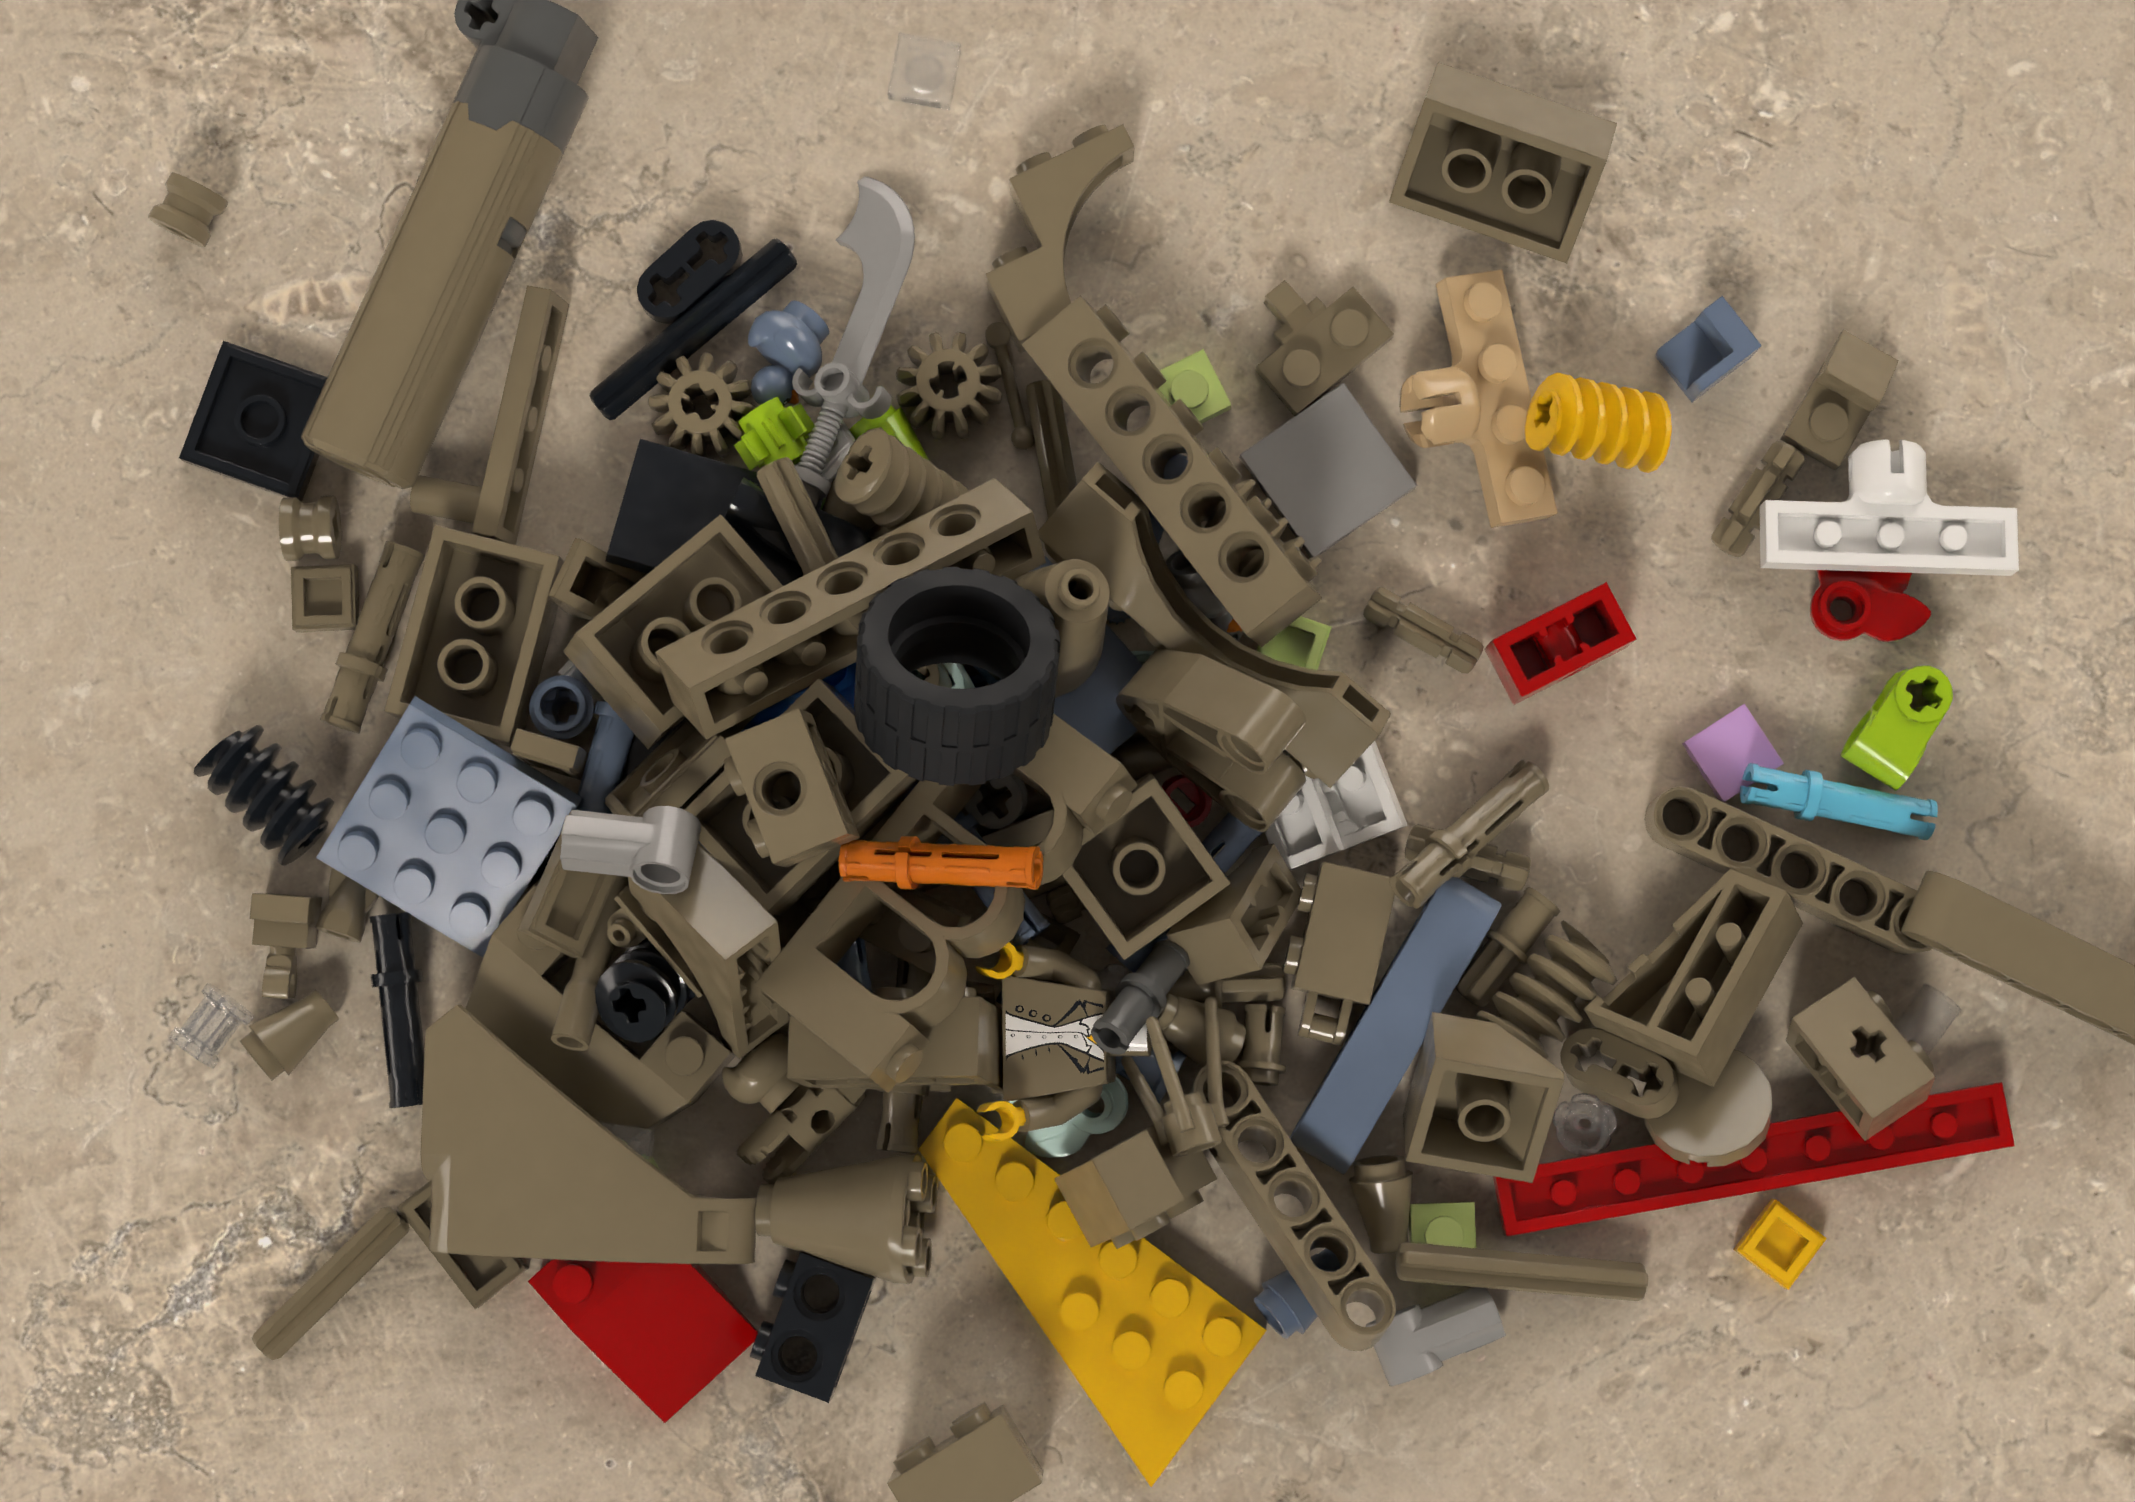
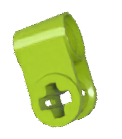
(1893, 734)

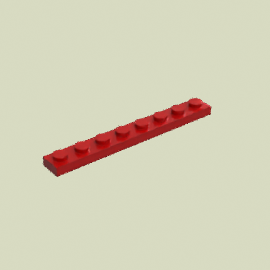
(1790, 1155)

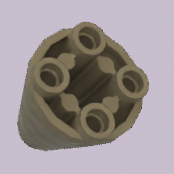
(855, 1216)

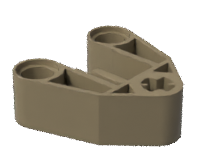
(1219, 731)

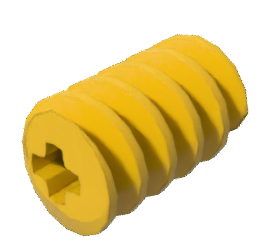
(1599, 422)

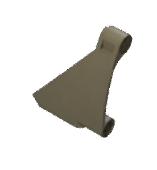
(542, 1178)

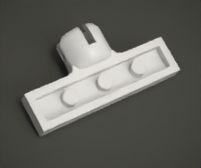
(1888, 524)

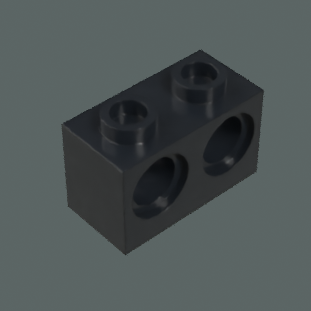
(828, 1330)

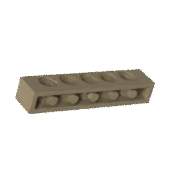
(1066, 354)
(814, 621)

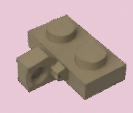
(1318, 344)

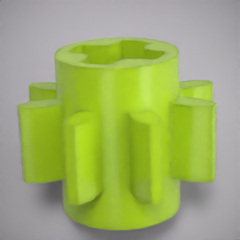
(773, 433)

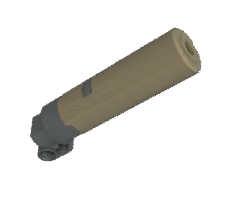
(455, 239)

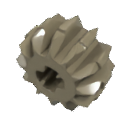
(714, 387)
(970, 392)

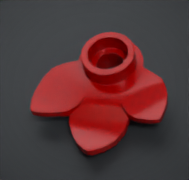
(1876, 605)

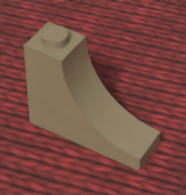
(726, 945)

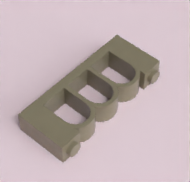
(883, 1034)

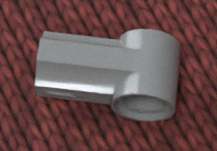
(649, 849)
(1430, 1334)

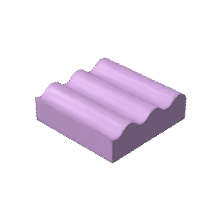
(1728, 748)

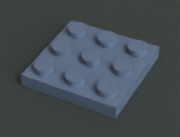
(448, 826)

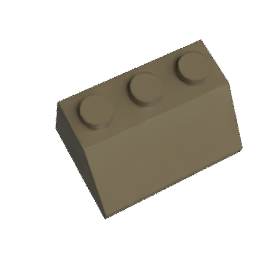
(1503, 162)

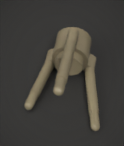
(1188, 1122)

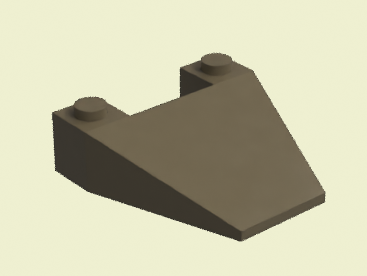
(608, 1079)

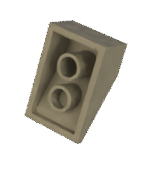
(681, 595)

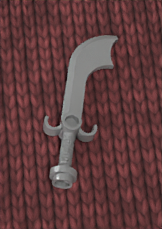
(885, 244)

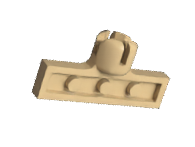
(1483, 399)

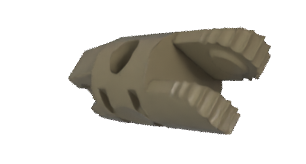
(808, 1118)

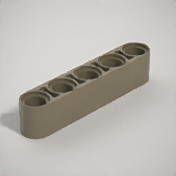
(1768, 849)
(2024, 953)
(1296, 1236)

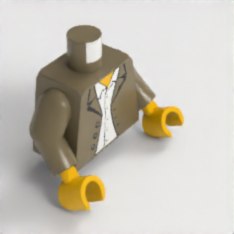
(1048, 1040)

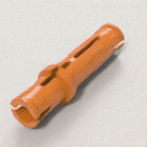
(918, 863)

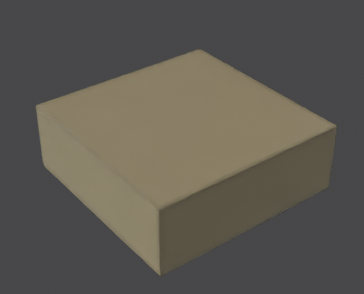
(324, 597)

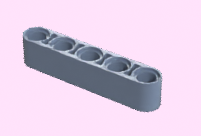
(1394, 1023)

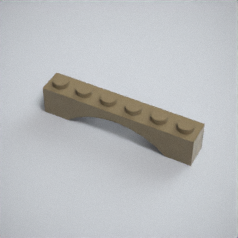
(1114, 532)

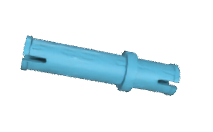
(1812, 796)

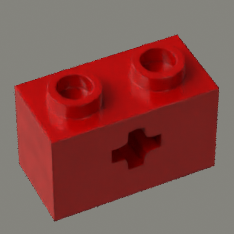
(1560, 643)

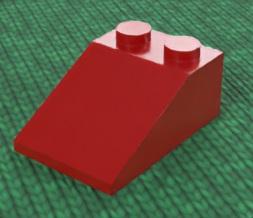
(650, 1323)

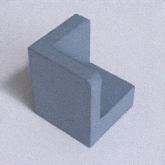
(1708, 349)

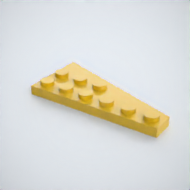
(1126, 1320)

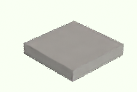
(1328, 471)

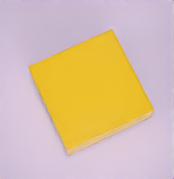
(1780, 1244)

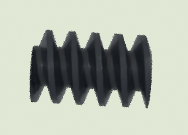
(265, 793)
(640, 993)

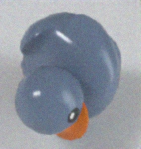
(787, 342)

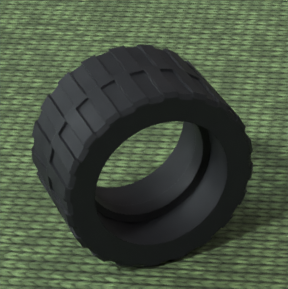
(949, 731)

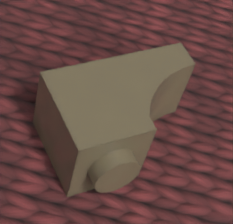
(1241, 922)

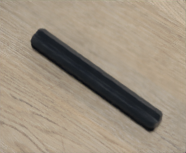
(693, 328)

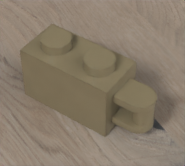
(1339, 944)

